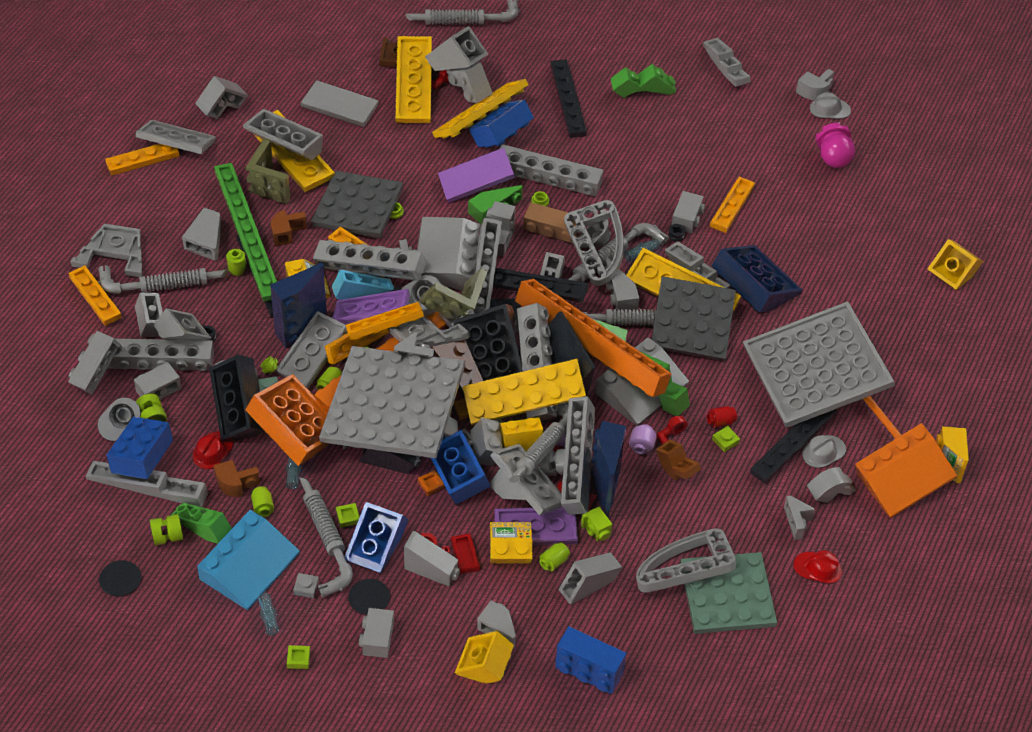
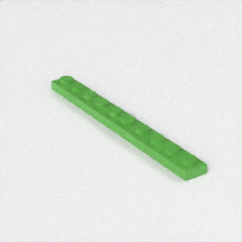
(246, 229)

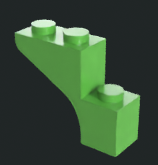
(650, 79)
(675, 398)

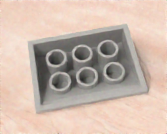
(449, 249)
(630, 399)

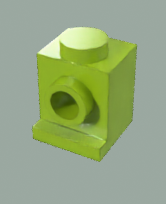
(597, 524)

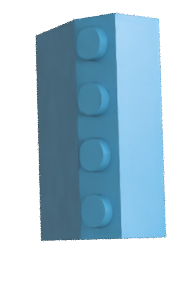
(247, 560)

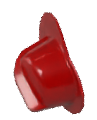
(211, 450)
(818, 566)

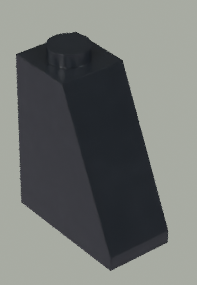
(390, 460)

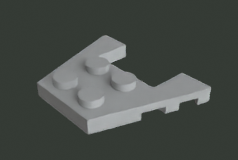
(116, 243)
(427, 332)

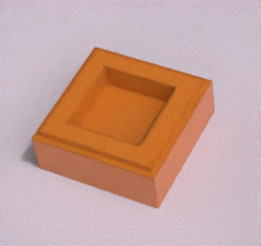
(431, 483)

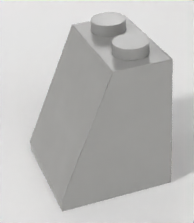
(457, 52)

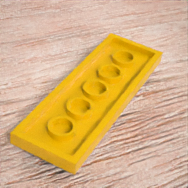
(413, 80)
(479, 109)
(304, 171)
(650, 267)
(524, 391)

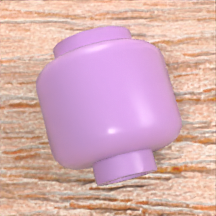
(642, 439)

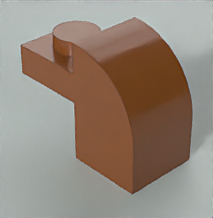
(283, 226)
(674, 461)
(234, 482)

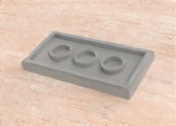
(339, 103)
(175, 136)
(308, 352)
(534, 487)

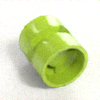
(151, 408)
(173, 527)

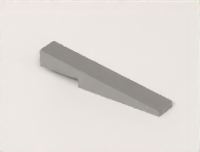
(156, 485)

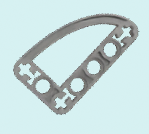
(581, 221)
(651, 580)

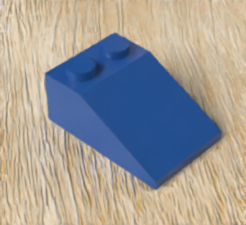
(375, 537)

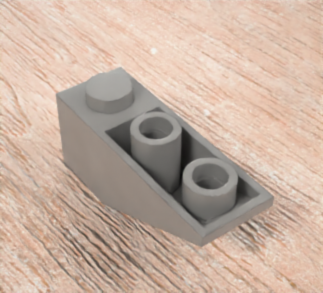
(623, 290)

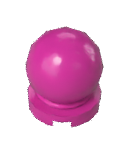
(836, 145)

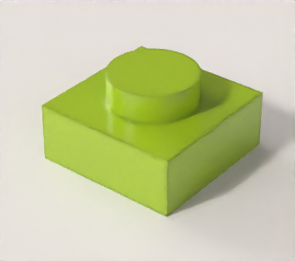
(726, 439)
(347, 515)
(298, 657)

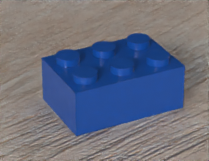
(501, 123)
(139, 447)
(459, 468)
(590, 660)

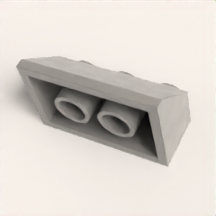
(93, 362)

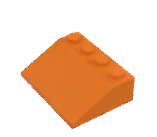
(290, 418)
(905, 470)

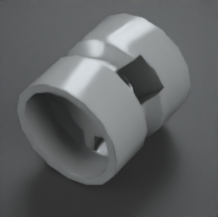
(553, 463)

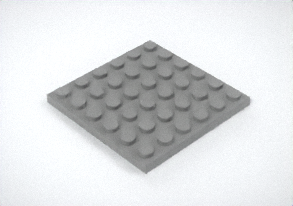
(818, 364)
(393, 402)

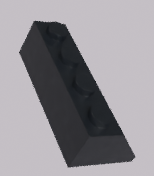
(233, 388)

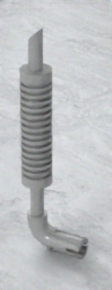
(465, 16)
(608, 250)
(158, 282)
(626, 317)
(542, 446)
(330, 539)

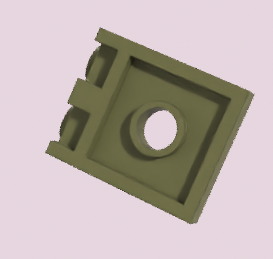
(263, 179)
(451, 303)

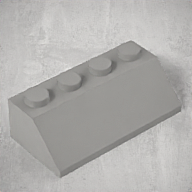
(285, 133)

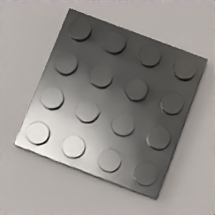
(357, 204)
(693, 318)

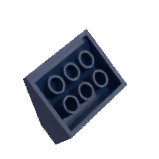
(755, 277)
(297, 301)
(607, 462)

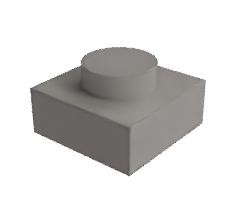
(306, 585)

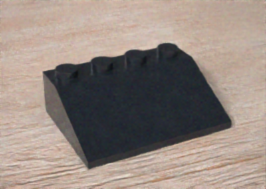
(493, 341)
(567, 347)

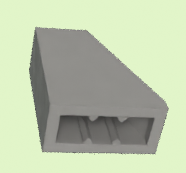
(204, 234)
(429, 560)
(589, 576)

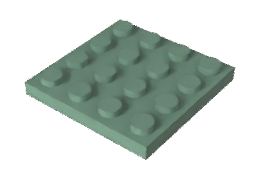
(731, 599)

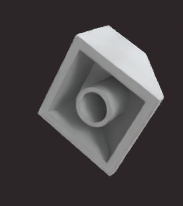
(180, 326)

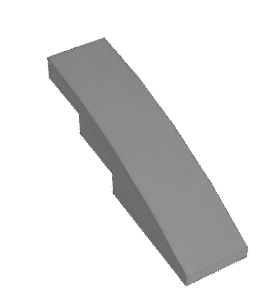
(726, 62)
(694, 262)

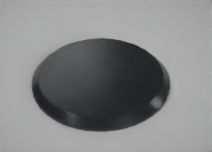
(120, 578)
(368, 594)

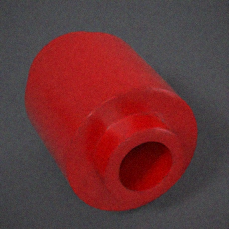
(721, 416)

